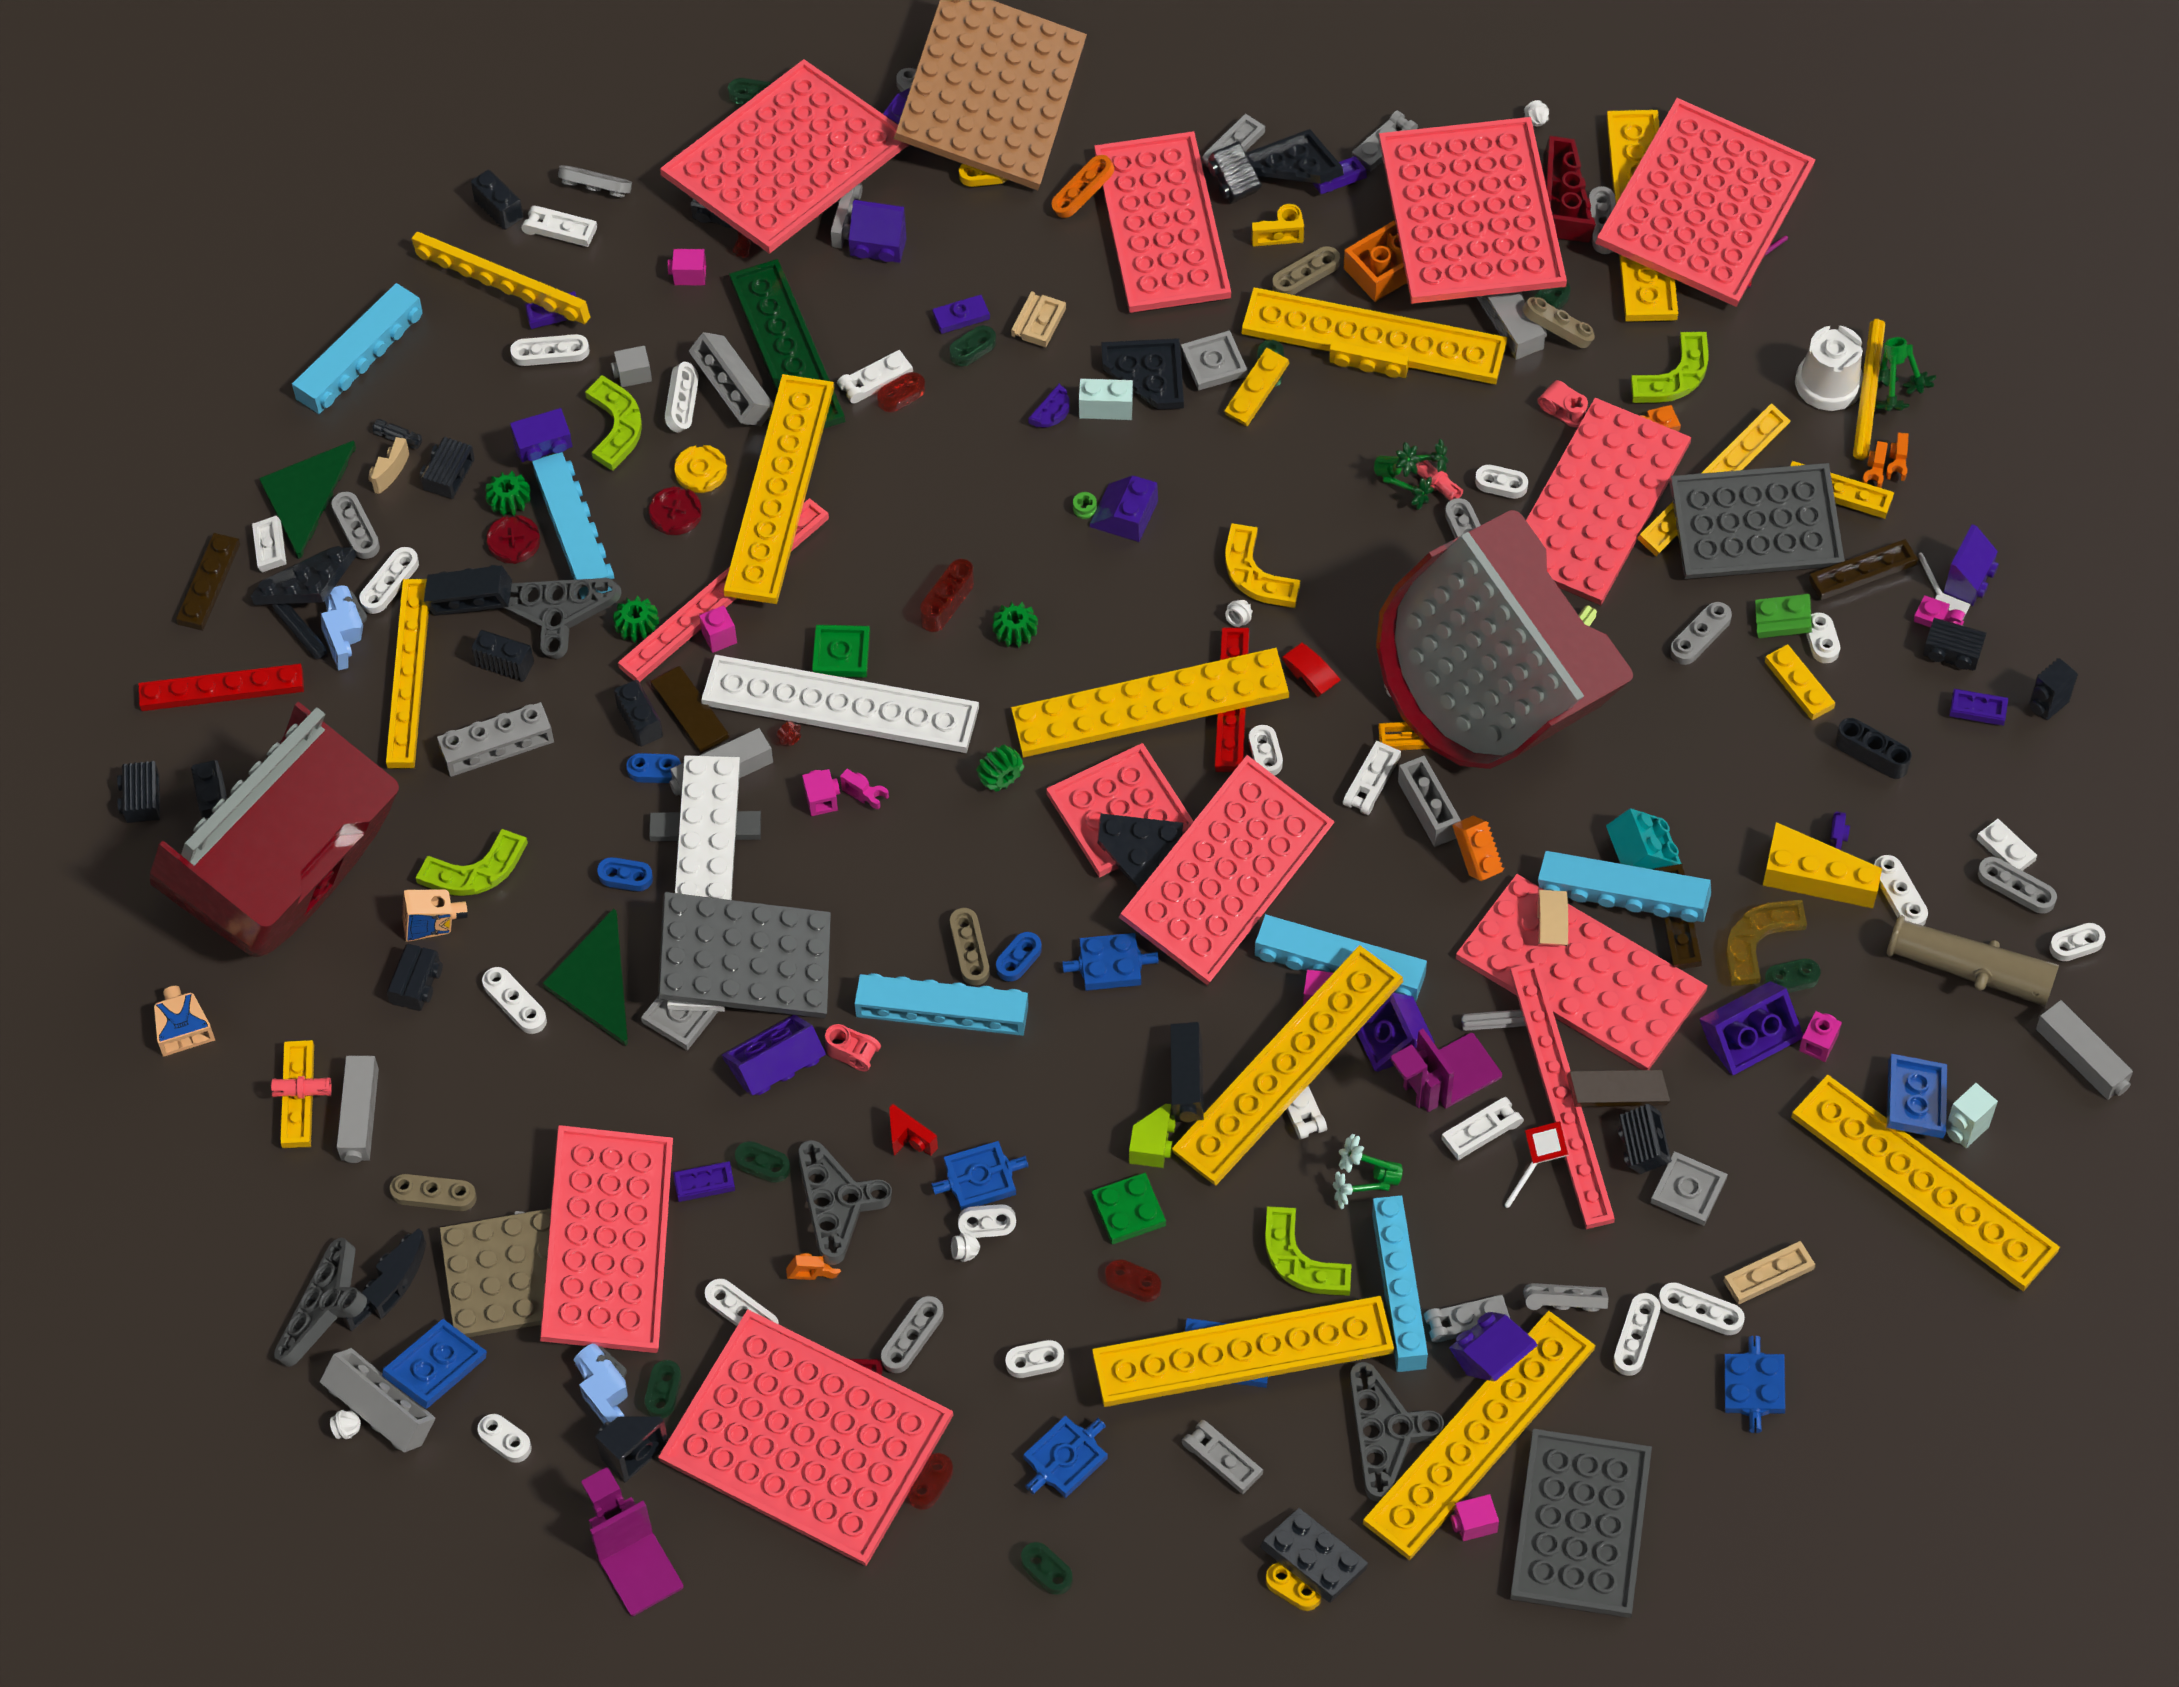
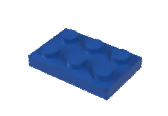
(1917, 1096)
(434, 1363)

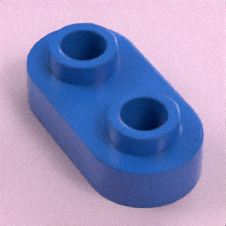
(653, 768)
(626, 873)
(1016, 957)

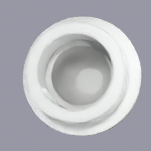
(1537, 112)
(1238, 613)
(964, 1247)
(344, 1424)

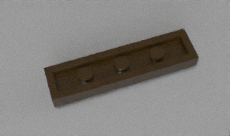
(1863, 569)
(208, 581)
(1681, 934)

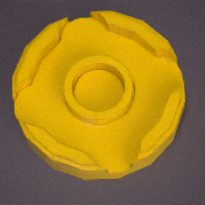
(700, 468)

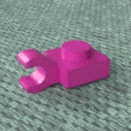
(1935, 608)
(858, 787)

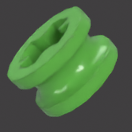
(1089, 511)

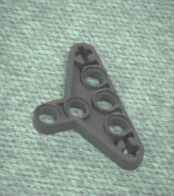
(569, 606)
(834, 1187)
(322, 1303)
(1384, 1415)

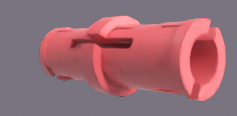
(1439, 480)
(301, 1087)

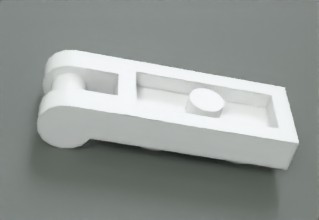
(559, 226)
(874, 376)
(1372, 777)
(1302, 1108)
(1481, 1128)

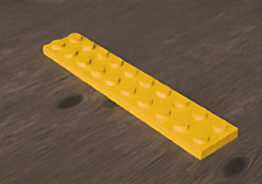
(1646, 292)
(1427, 344)
(779, 489)
(1150, 702)
(1287, 1065)
(1925, 1183)
(1242, 1351)
(1477, 1438)

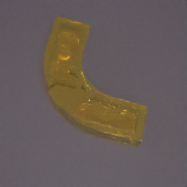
(1751, 929)

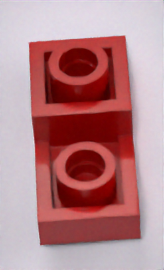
(1312, 668)

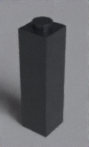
(1187, 1072)

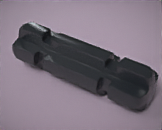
(392, 431)

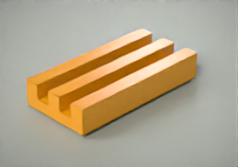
(1402, 741)

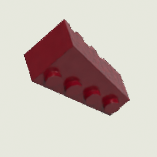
(1567, 190)

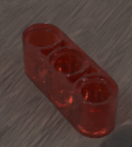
(951, 585)

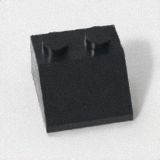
(630, 1443)

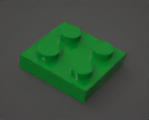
(841, 650)
(1128, 1208)

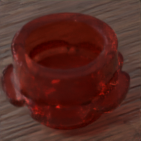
(789, 733)

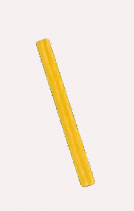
(1869, 389)

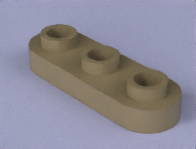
(1311, 264)
(1558, 322)
(969, 937)
(442, 1198)

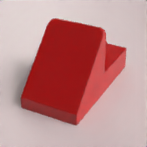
(906, 1129)

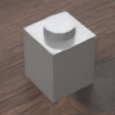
(631, 366)

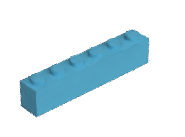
(357, 348)
(571, 520)
(1626, 886)
(1319, 950)
(941, 1004)
(1399, 1283)

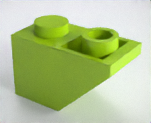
(1150, 1138)

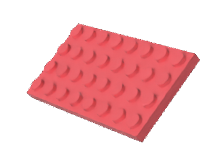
(1163, 223)
(1603, 496)
(1226, 870)
(1595, 983)
(607, 1239)

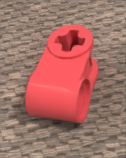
(1562, 402)
(855, 1050)

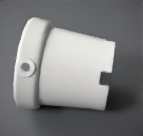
(1831, 370)

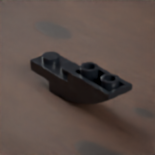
(395, 1275)

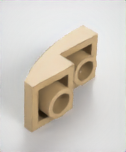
(389, 468)
(1552, 918)

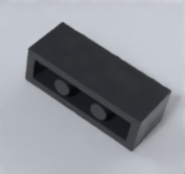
(468, 590)

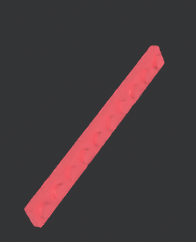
(686, 621)
(1553, 1070)

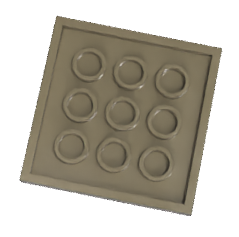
(496, 1272)

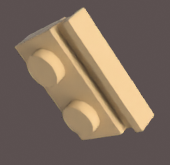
(1038, 319)

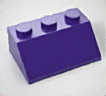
(1752, 1027)
(774, 1055)

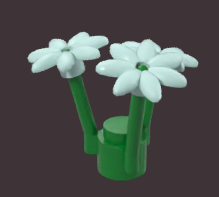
(1385, 1172)

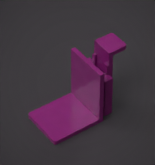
(1445, 1073)
(628, 1546)

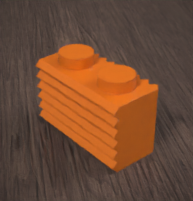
(1477, 848)

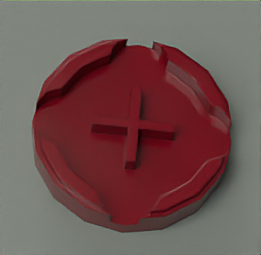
(675, 511)
(513, 539)

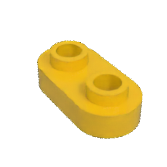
(974, 177)
(1291, 1588)

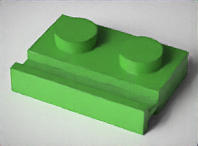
(1783, 616)

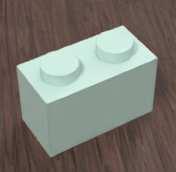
(1105, 399)
(1970, 1115)

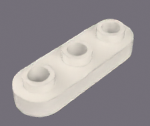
(537, 350)
(681, 397)
(390, 572)
(1905, 900)
(518, 1008)
(1691, 1299)
(733, 1302)
(1636, 1324)

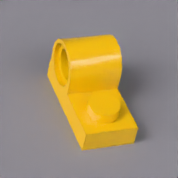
(1286, 230)

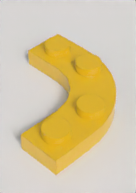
(1252, 579)

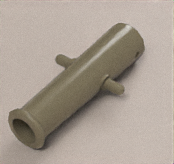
(1974, 961)

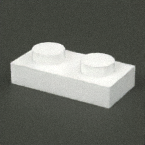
(269, 544)
(2006, 845)

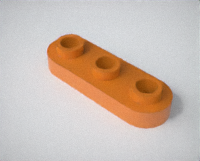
(1072, 197)

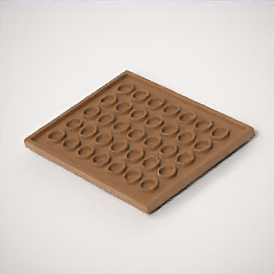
(991, 88)

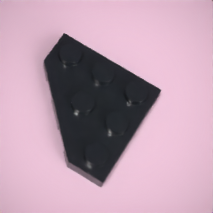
(1296, 158)
(1151, 366)
(306, 581)
(1137, 843)

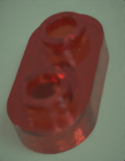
(902, 392)
(1132, 1280)
(932, 1480)

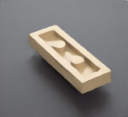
(1769, 1272)

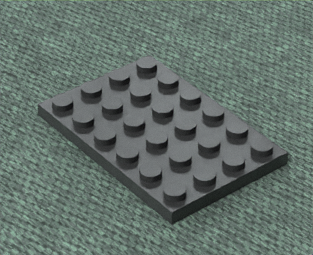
(1756, 520)
(744, 955)
(1581, 1523)

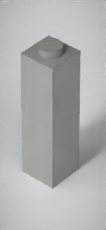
(751, 748)
(2084, 1050)
(357, 1108)

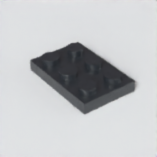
(1314, 1555)

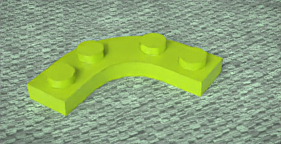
(1678, 381)
(626, 421)
(476, 877)
(1295, 1266)

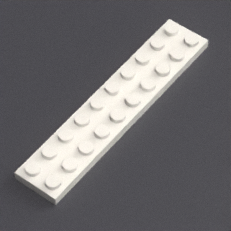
(840, 703)
(707, 835)

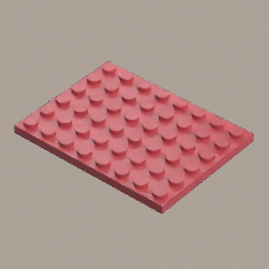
(785, 156)
(1706, 202)
(1472, 210)
(806, 1437)

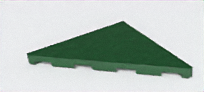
(304, 491)
(593, 979)

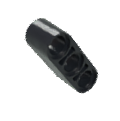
(1865, 737)

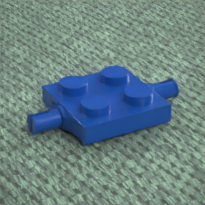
(1110, 961)
(980, 1175)
(1755, 1384)
(1065, 1456)

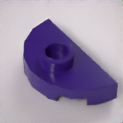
(1052, 409)
(1839, 830)

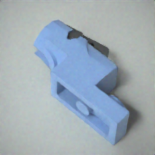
(342, 624)
(603, 1381)

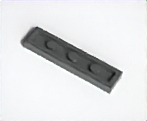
(666, 826)

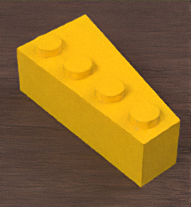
(1819, 870)

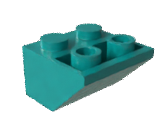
(1643, 840)

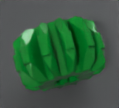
(507, 493)
(635, 618)
(1015, 624)
(1000, 768)

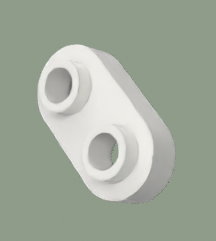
(1502, 481)
(1822, 636)
(1266, 752)
(2075, 941)
(987, 1223)
(1033, 1357)
(503, 1436)

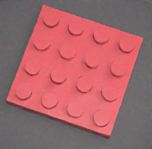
(1118, 786)

